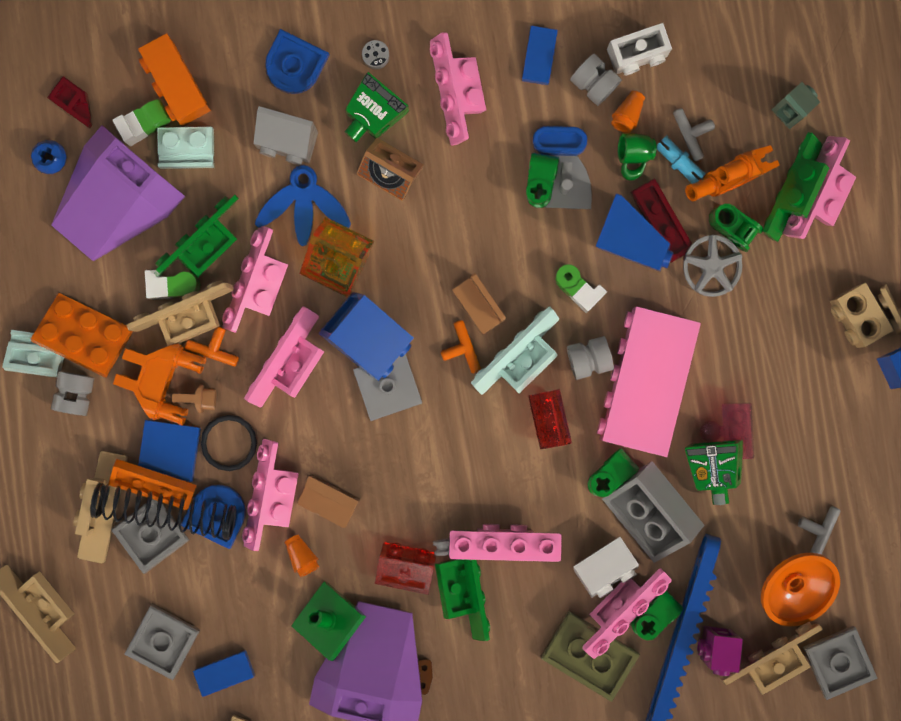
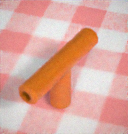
(465, 347)
(212, 351)

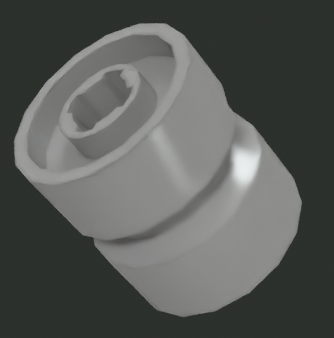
(595, 79)
(589, 358)
(72, 383)

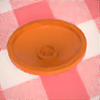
(800, 589)

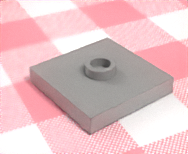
(391, 393)
(149, 544)
(162, 642)
(840, 662)

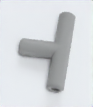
(690, 133)
(822, 531)

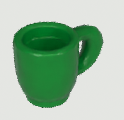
(635, 149)

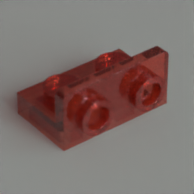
(550, 419)
(405, 568)

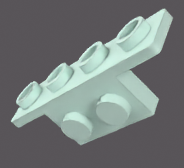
(522, 358)

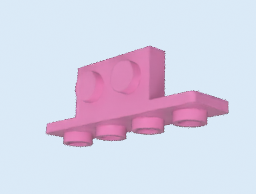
(458, 87)
(832, 192)
(258, 282)
(290, 361)
(271, 496)
(505, 544)
(621, 609)

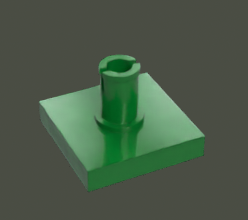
(328, 621)

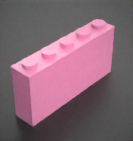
(648, 381)

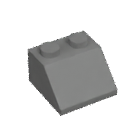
(284, 136)

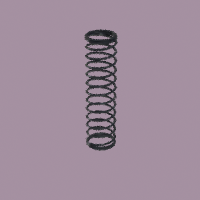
(226, 525)

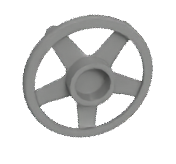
(713, 265)

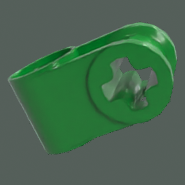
(541, 175)
(740, 228)
(615, 470)
(659, 614)

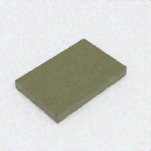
(602, 674)

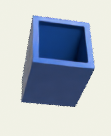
(633, 237)
(367, 336)

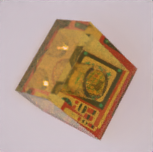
(336, 256)

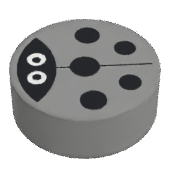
(375, 54)

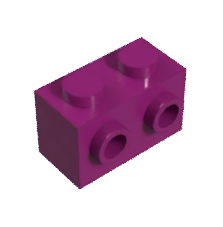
(720, 650)

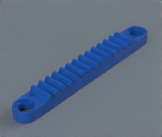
(684, 630)

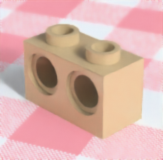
(867, 311)

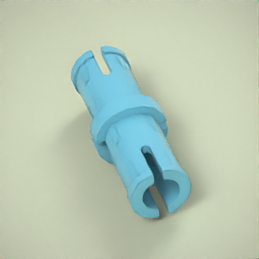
(680, 160)

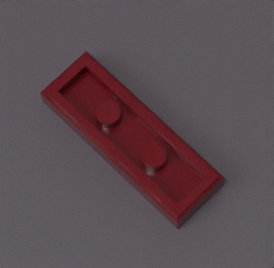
(661, 216)

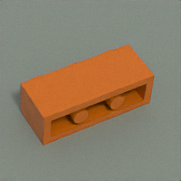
(173, 80)

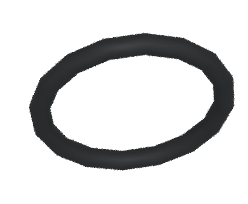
(253, 445)

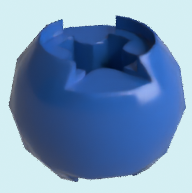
(49, 147)

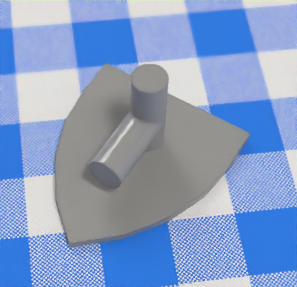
(571, 186)

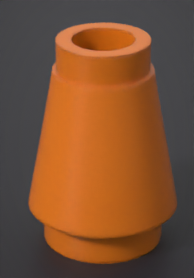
(628, 113)
(301, 556)

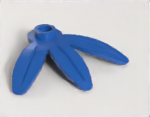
(303, 211)

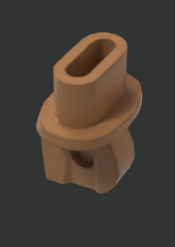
(203, 398)

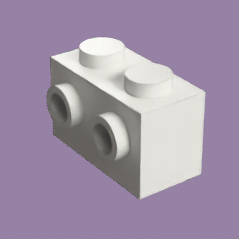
(638, 49)
(607, 567)

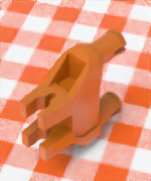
(732, 175)
(156, 378)

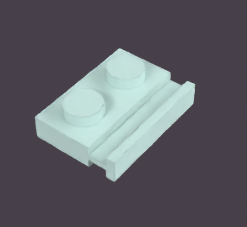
(185, 147)
(30, 358)

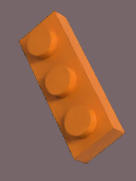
(139, 478)

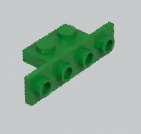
(799, 189)
(204, 245)
(462, 594)

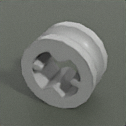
(442, 547)

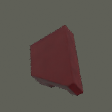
(72, 100)

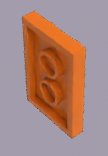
(82, 335)

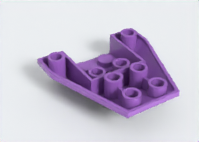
(112, 197)
(374, 672)

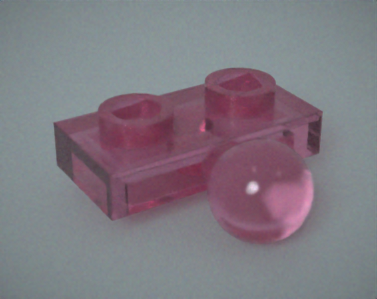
(736, 426)

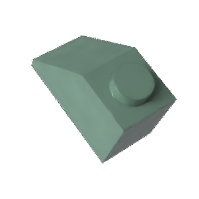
(796, 105)

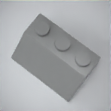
(654, 513)

